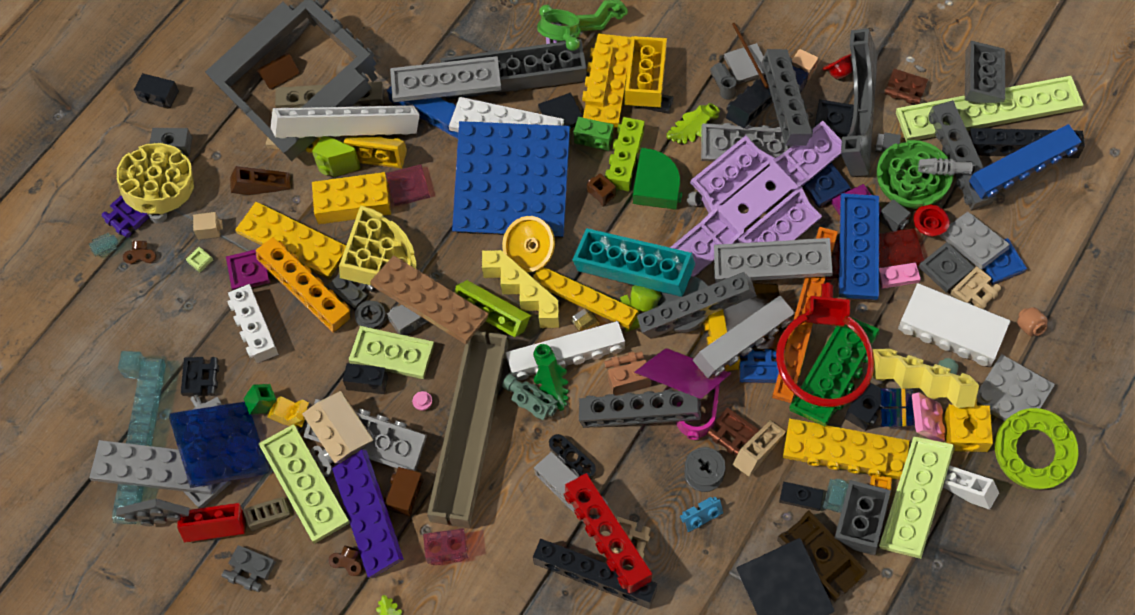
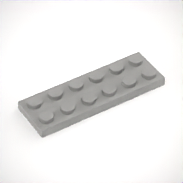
(445, 79)
(774, 259)
(142, 467)

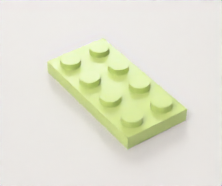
(393, 351)

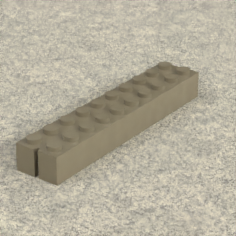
(468, 430)

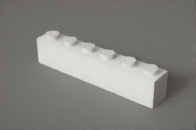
(569, 349)

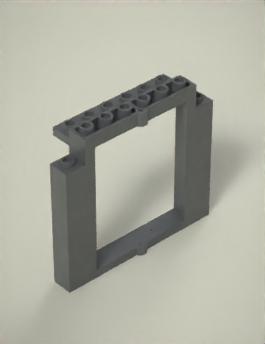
(341, 91)

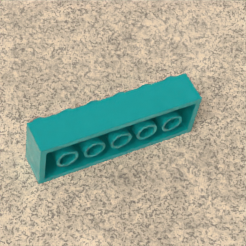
(634, 262)

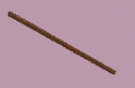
(750, 55)

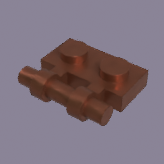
(908, 83)
(736, 427)

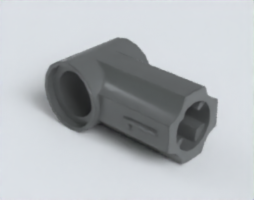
(724, 80)

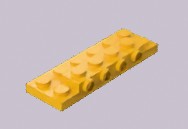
(606, 78)
(845, 449)

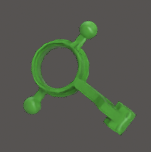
(577, 23)

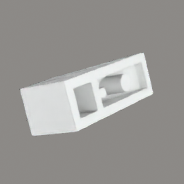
(971, 487)

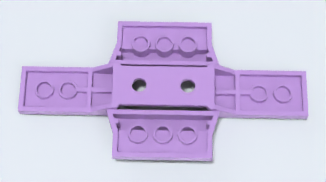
(741, 179)

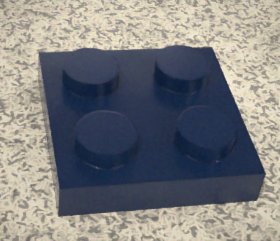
(826, 185)

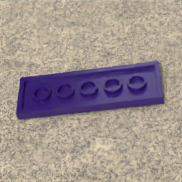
(367, 514)

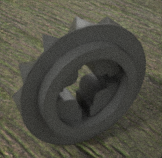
(363, 310)

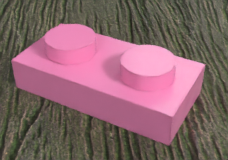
(899, 275)

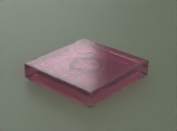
(408, 185)

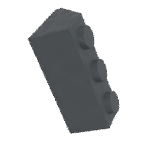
(862, 517)

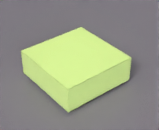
(199, 259)

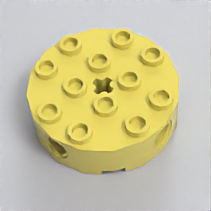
(155, 178)

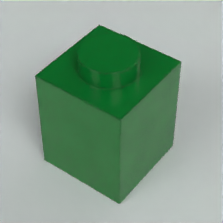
(259, 399)

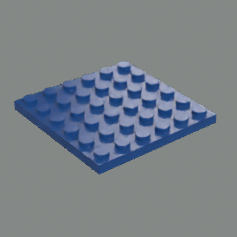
(510, 174)

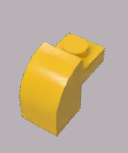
(288, 412)

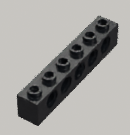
(1007, 141)
(589, 572)

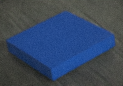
(1005, 266)

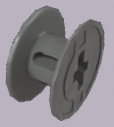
(709, 459)

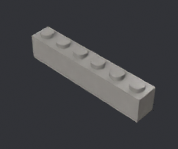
(744, 336)

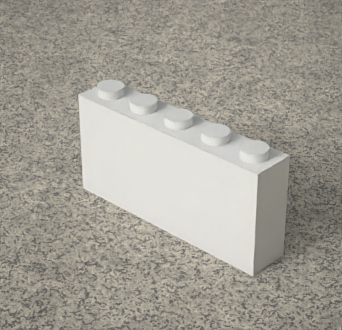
(954, 325)

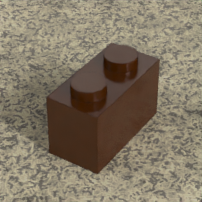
(404, 491)

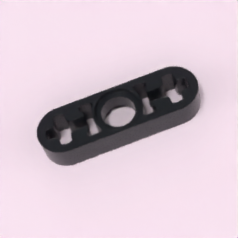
(572, 449)

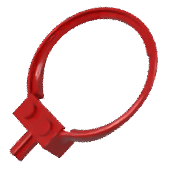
(825, 311)

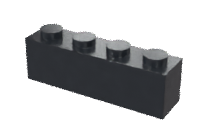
(749, 104)

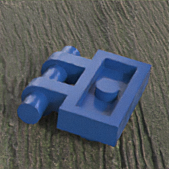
(759, 371)

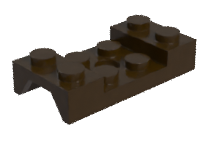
(840, 569)

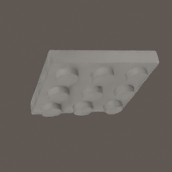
(1012, 389)

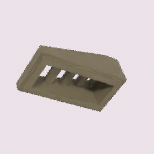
(261, 522)

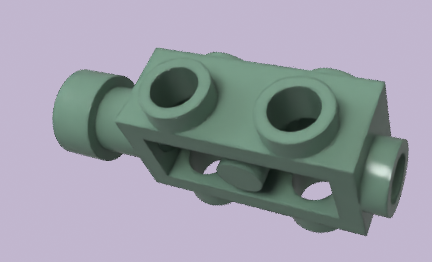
(533, 402)

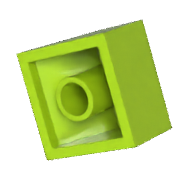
(335, 157)

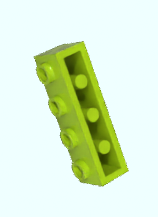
(625, 153)
(500, 313)

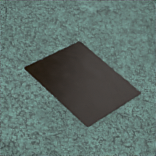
(739, 312)

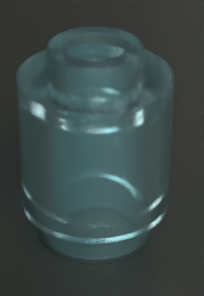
(104, 244)

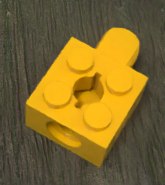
(969, 428)

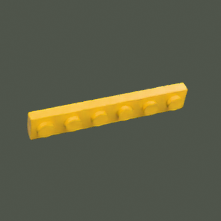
(586, 297)

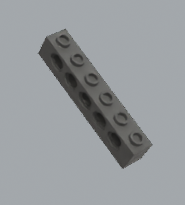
(787, 97)
(963, 145)
(696, 305)
(629, 415)

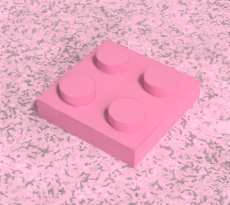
(928, 417)

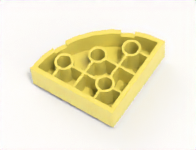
(372, 246)

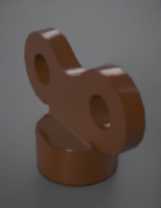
(139, 252)
(347, 560)

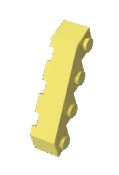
(516, 281)
(933, 381)

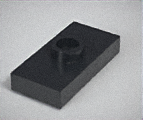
(801, 496)

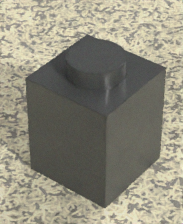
(894, 216)

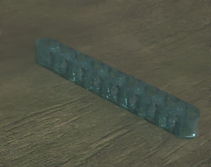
(141, 424)

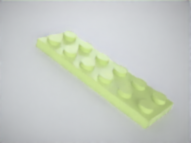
(304, 484)
(917, 497)

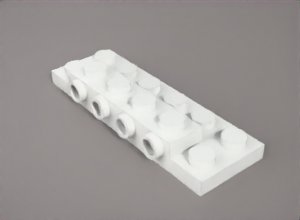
(479, 111)

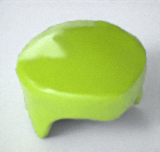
(644, 298)

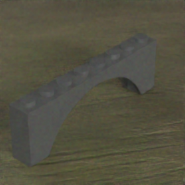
(857, 145)

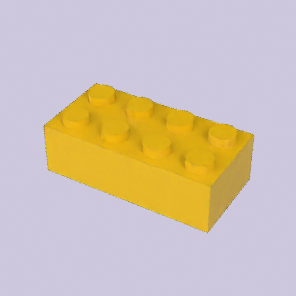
(645, 71)
(341, 197)

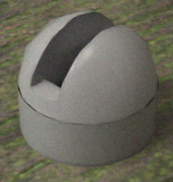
(694, 198)

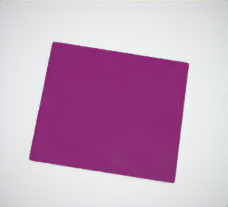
(680, 373)

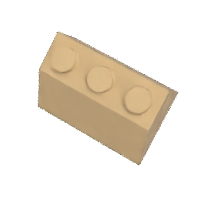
(338, 427)

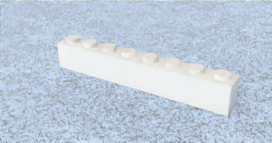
(344, 121)

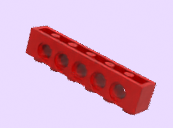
(584, 488)

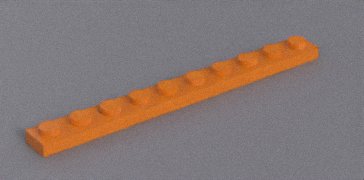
(799, 337)

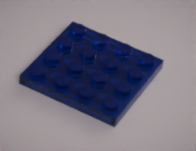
(218, 444)

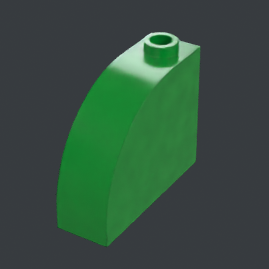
(656, 181)

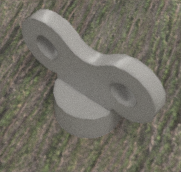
(323, 460)

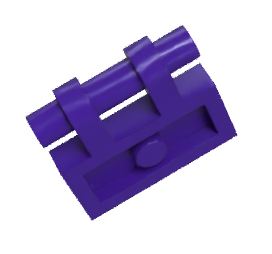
(130, 216)

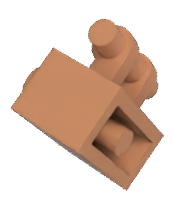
(622, 378)

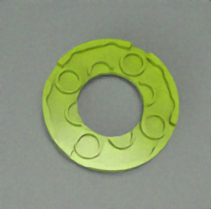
(1053, 426)

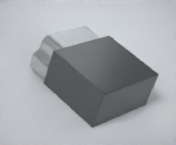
(886, 140)

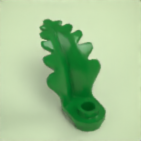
(550, 375)

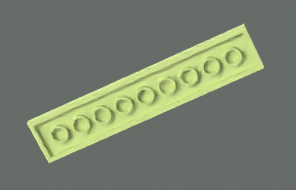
(1020, 104)

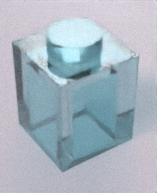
(130, 364)
(835, 495)

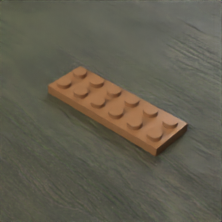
(429, 299)

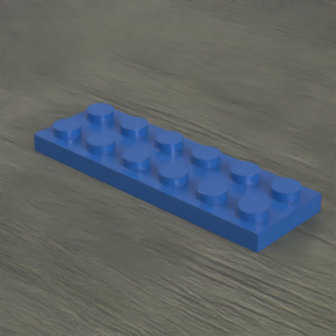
(859, 246)

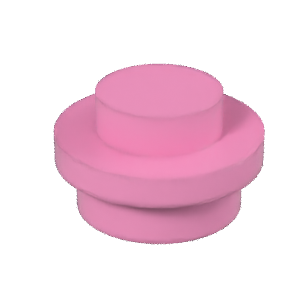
(422, 401)

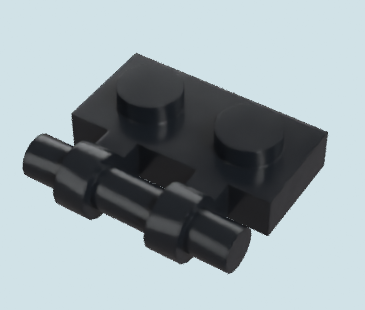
(193, 376)

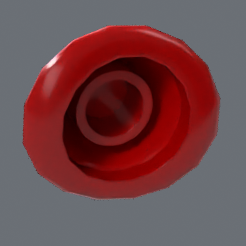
(841, 67)
(931, 220)

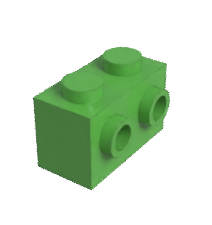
(593, 133)

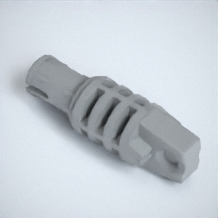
(944, 166)

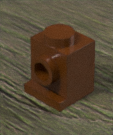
(607, 188)

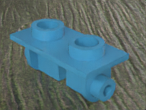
(709, 510)

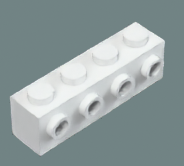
(253, 324)

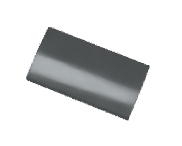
(984, 73)

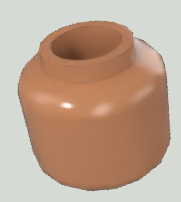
(1032, 321)

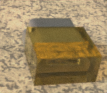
(584, 320)

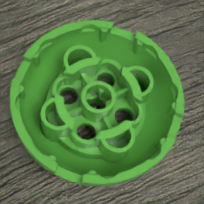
(905, 191)

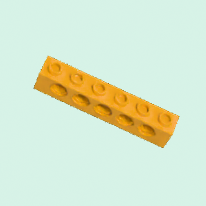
(274, 249)

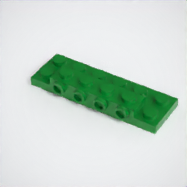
(834, 372)

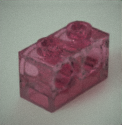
(445, 540)

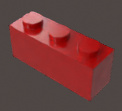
(212, 522)

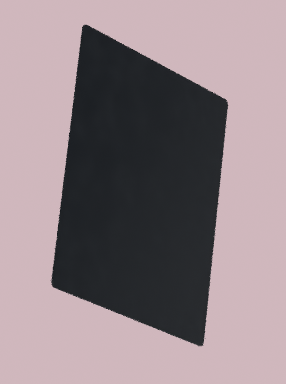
(785, 583)

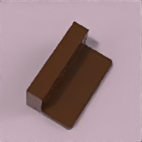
(278, 70)

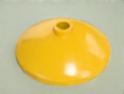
(520, 239)

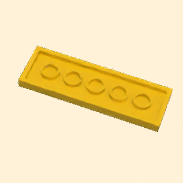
(311, 247)

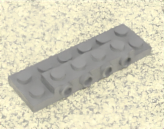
(719, 138)
(392, 442)

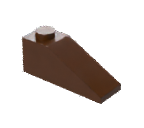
(257, 181)

